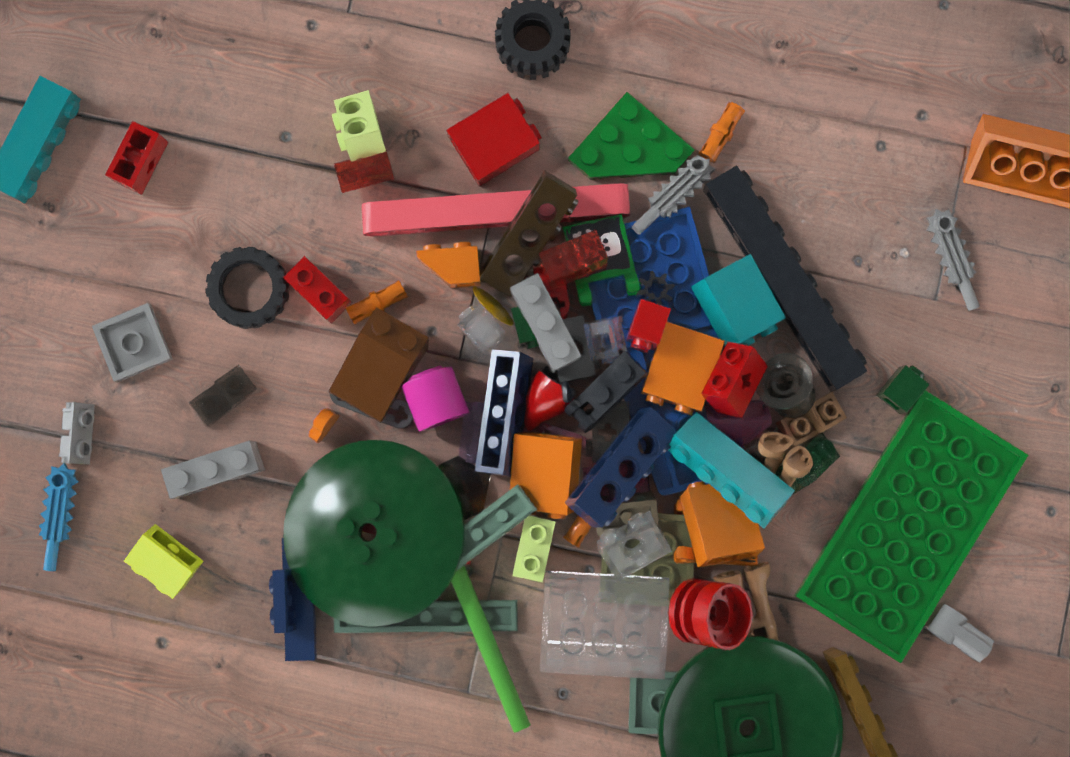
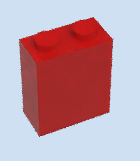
(494, 138)

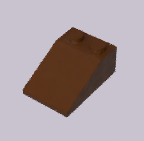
(379, 364)

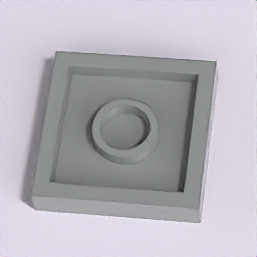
(132, 342)

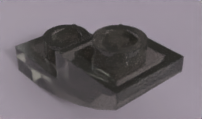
(222, 396)

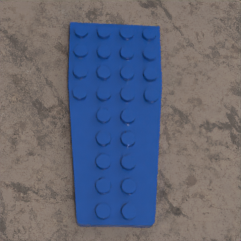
(673, 249)

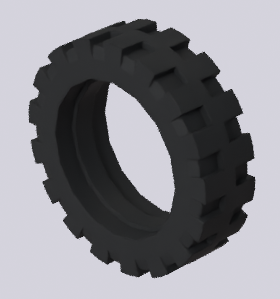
(217, 279)

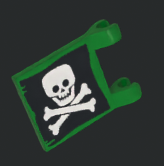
(616, 244)

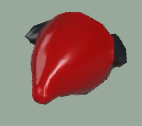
(546, 398)

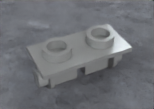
(79, 421)

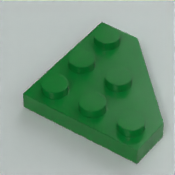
(630, 144)

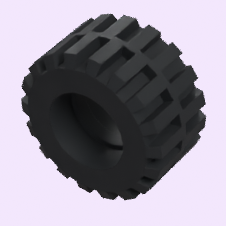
(532, 14)

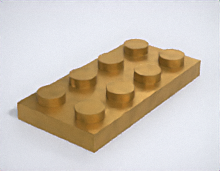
(857, 701)

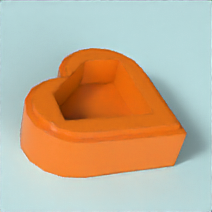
(322, 424)

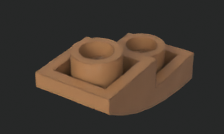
(822, 416)

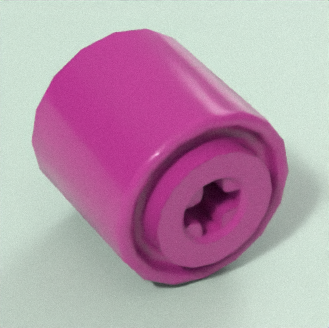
(434, 398)

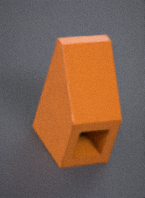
(454, 266)

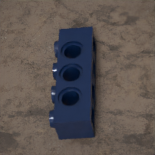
(503, 411)
(586, 497)

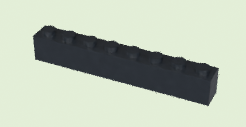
(793, 289)

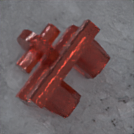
(364, 172)

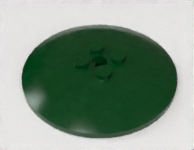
(415, 539)
(758, 681)

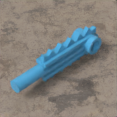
(57, 513)

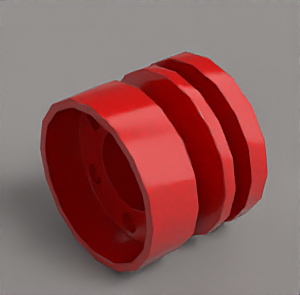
(710, 613)

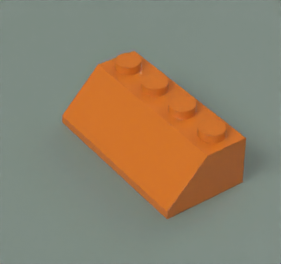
(1020, 160)

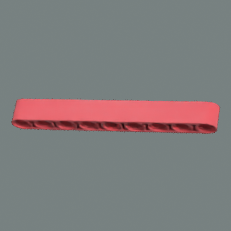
(483, 210)

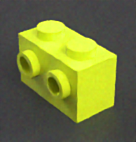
(163, 561)

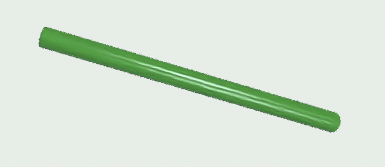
(490, 651)

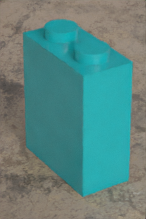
(739, 302)

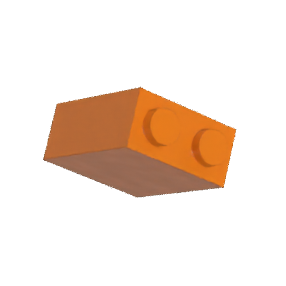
(681, 368)
(546, 470)
(717, 527)

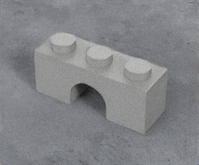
(545, 323)
(212, 469)

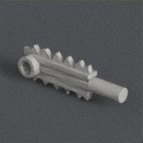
(674, 193)
(954, 257)

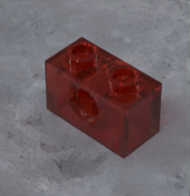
(573, 259)

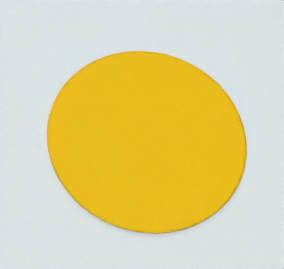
(493, 306)

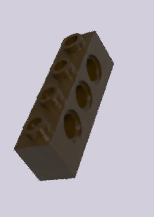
(546, 190)

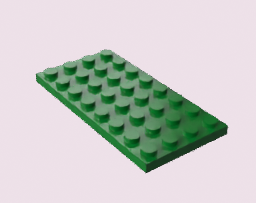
(911, 526)

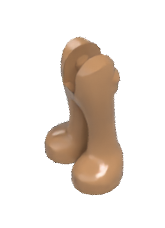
(776, 447)
(756, 578)

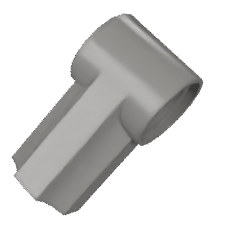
(955, 630)

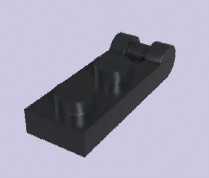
(606, 391)

